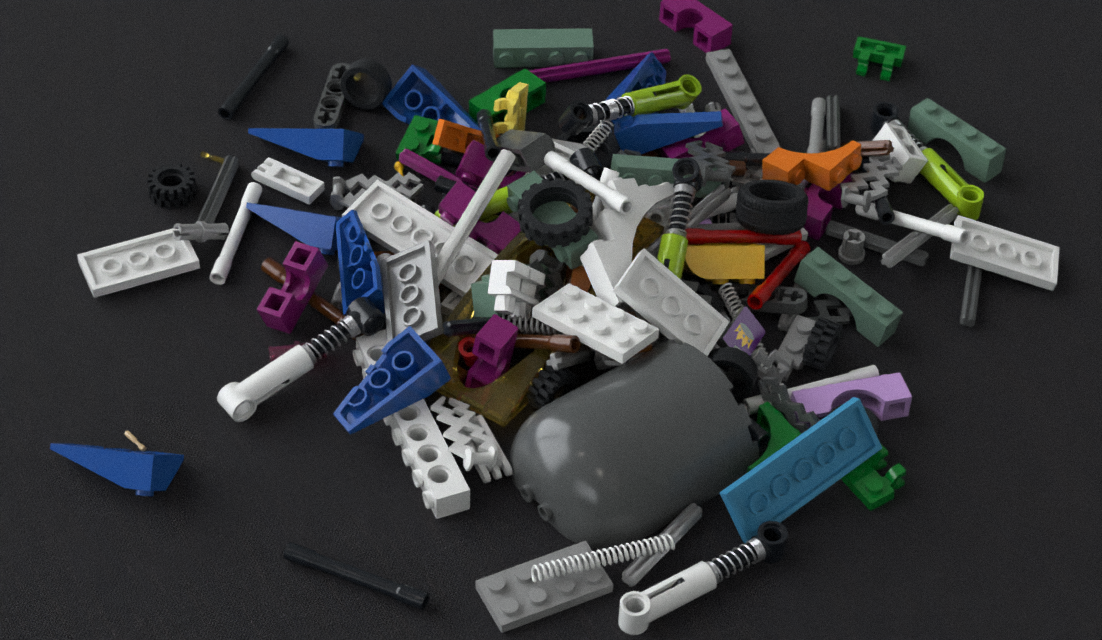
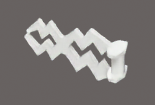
(488, 451)

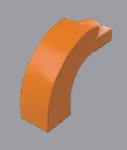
(455, 136)

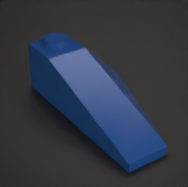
(646, 74)
(424, 96)
(654, 131)
(327, 145)
(308, 227)
(357, 264)
(397, 380)
(127, 468)

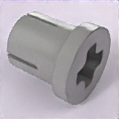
(852, 247)

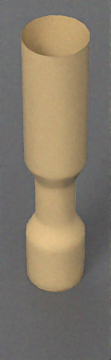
(131, 437)

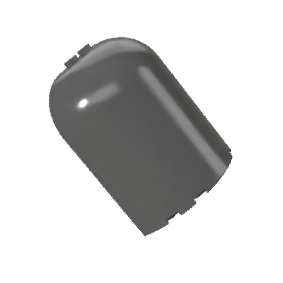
(634, 447)

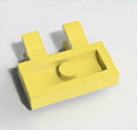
(516, 105)

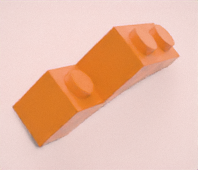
(821, 169)

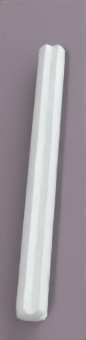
(473, 212)

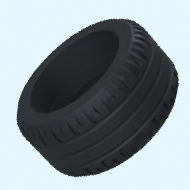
(771, 207)

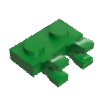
(880, 52)
(419, 139)
(869, 485)

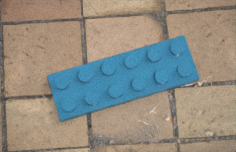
(801, 469)

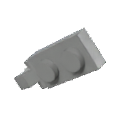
(794, 343)

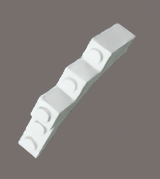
(612, 252)

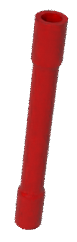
(700, 236)
(764, 291)

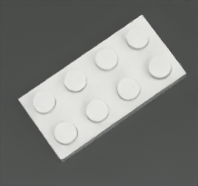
(1007, 254)
(136, 262)
(670, 303)
(595, 323)

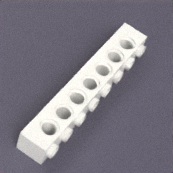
(421, 443)

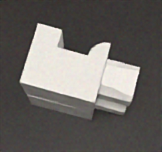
(514, 287)

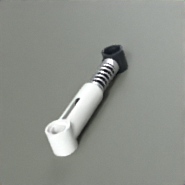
(242, 398)
(641, 608)

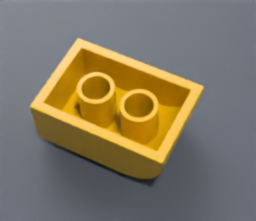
(725, 261)

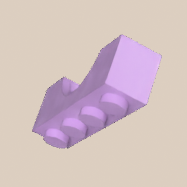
(883, 395)

